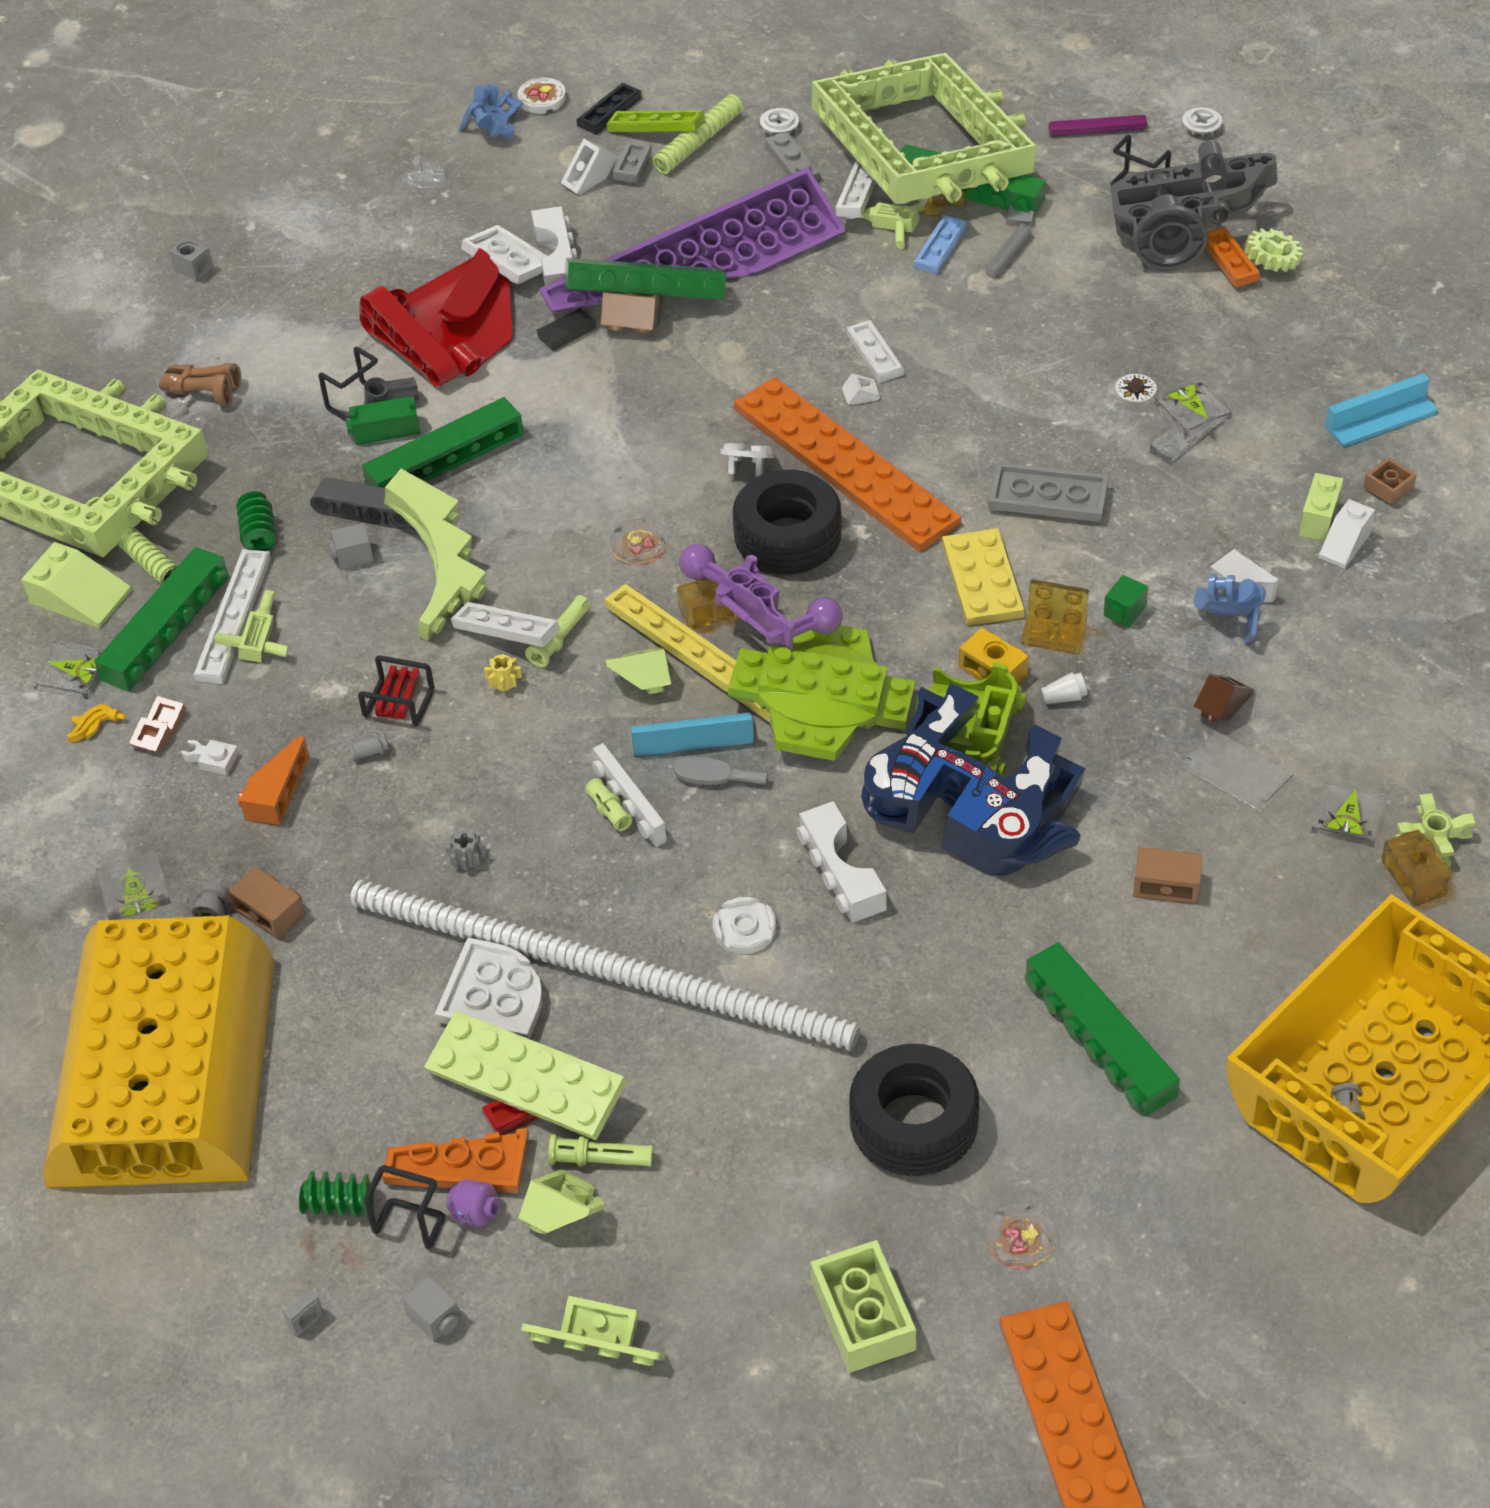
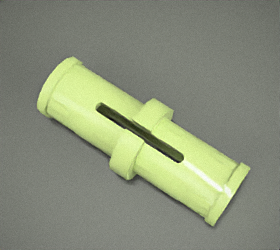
(608, 804)

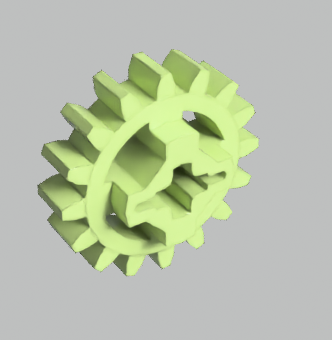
(1273, 250)

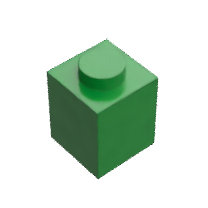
(1125, 601)

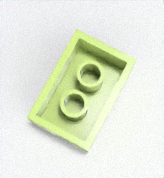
(863, 1306)

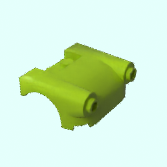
(987, 729)

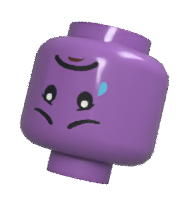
(473, 1203)

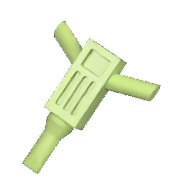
(896, 218)
(256, 634)

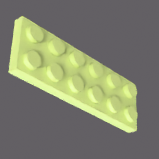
(526, 1075)

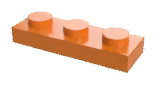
(1231, 257)

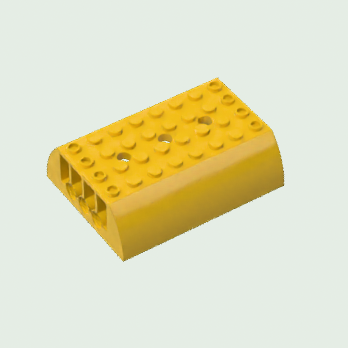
(1363, 1017)
(196, 1119)

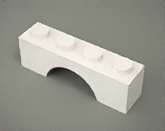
(552, 233)
(856, 889)

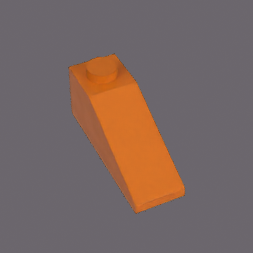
(274, 784)

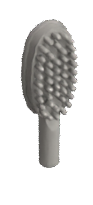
(714, 772)

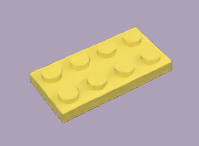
(982, 577)

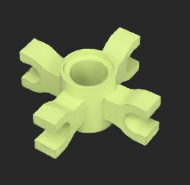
(1438, 827)

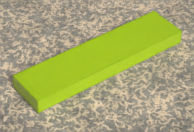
(655, 121)

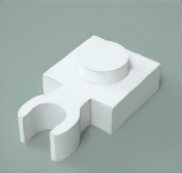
(214, 757)

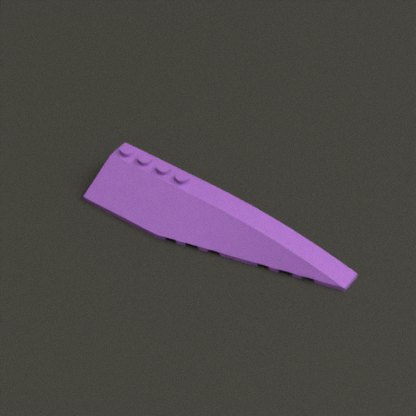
(736, 237)

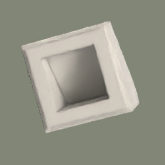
(860, 390)

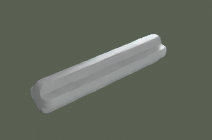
(1008, 250)

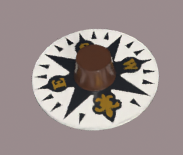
(1136, 388)

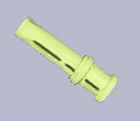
(541, 655)
(582, 1151)

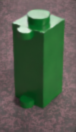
(383, 420)

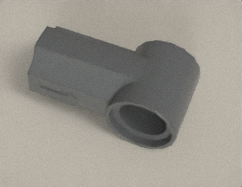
(379, 390)

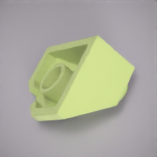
(643, 669)
(558, 1201)

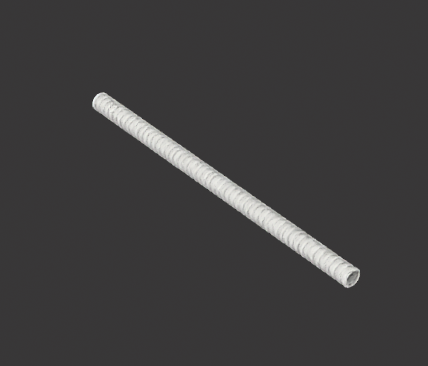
(606, 965)

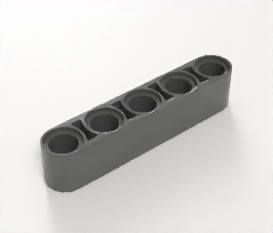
(356, 503)

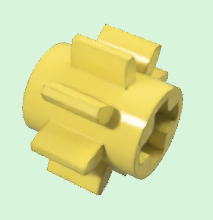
(502, 672)

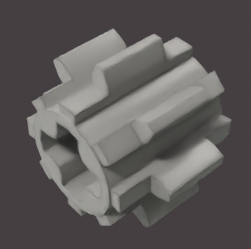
(465, 850)

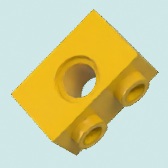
(984, 649)

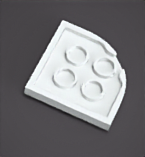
(493, 987)

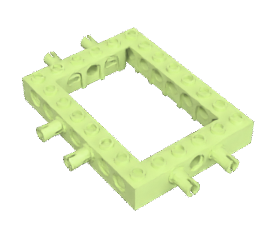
(1002, 149)
(171, 457)

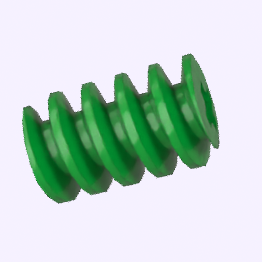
(256, 521)
(333, 1195)

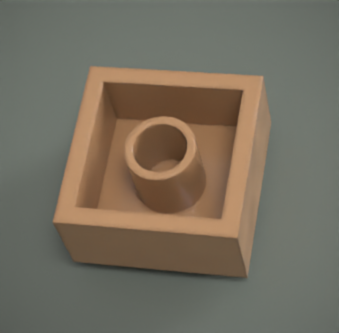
(1390, 480)

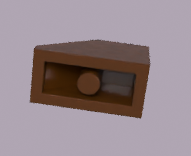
(1222, 697)

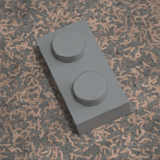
(632, 162)

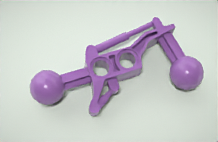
(757, 600)

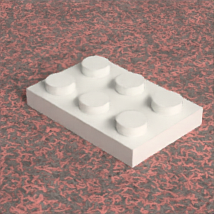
(512, 255)

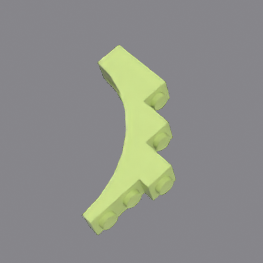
(434, 518)

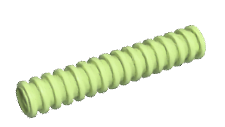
(689, 141)
(144, 552)

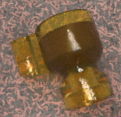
(938, 203)

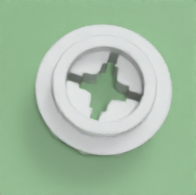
(787, 117)
(1208, 119)

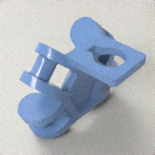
(491, 115)
(1243, 600)

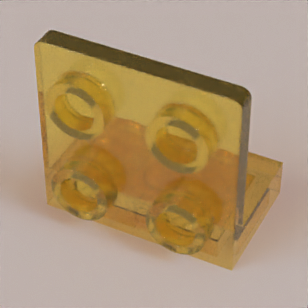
(1056, 617)

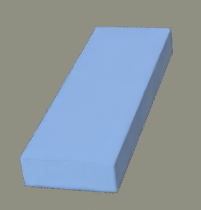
(940, 244)

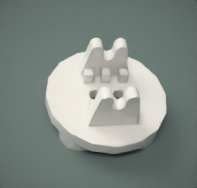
(737, 451)

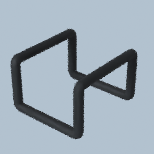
(1127, 139)
(360, 373)
(416, 718)
(421, 1209)

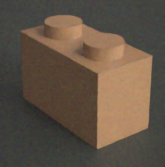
(630, 311)
(1168, 875)
(267, 903)

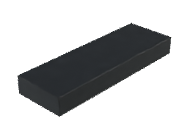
(617, 100)

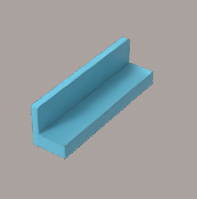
(1380, 411)
(692, 734)

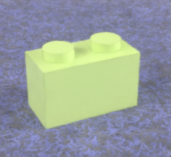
(1321, 506)

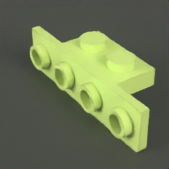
(597, 1325)

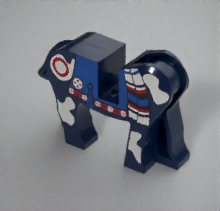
(993, 819)

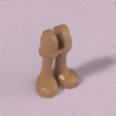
(216, 379)

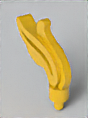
(90, 721)

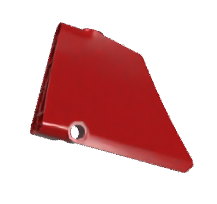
(427, 341)

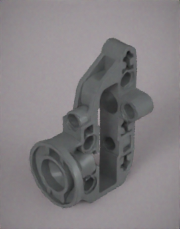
(1173, 206)

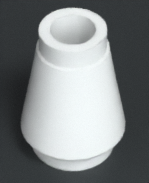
(1065, 689)

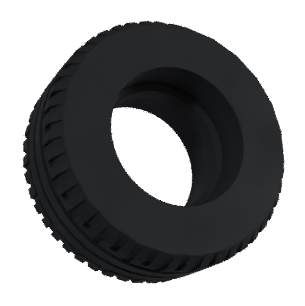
(787, 495)
(914, 1147)

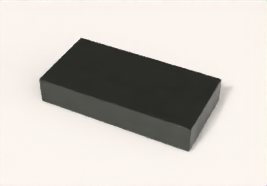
(566, 329)

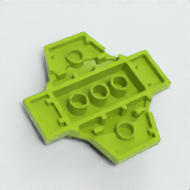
(821, 691)

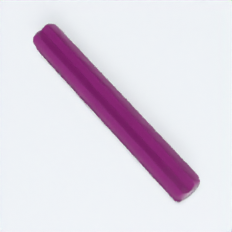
(1097, 125)

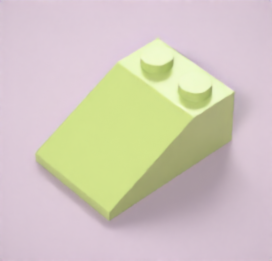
(74, 586)

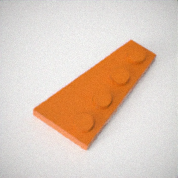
(489, 1160)

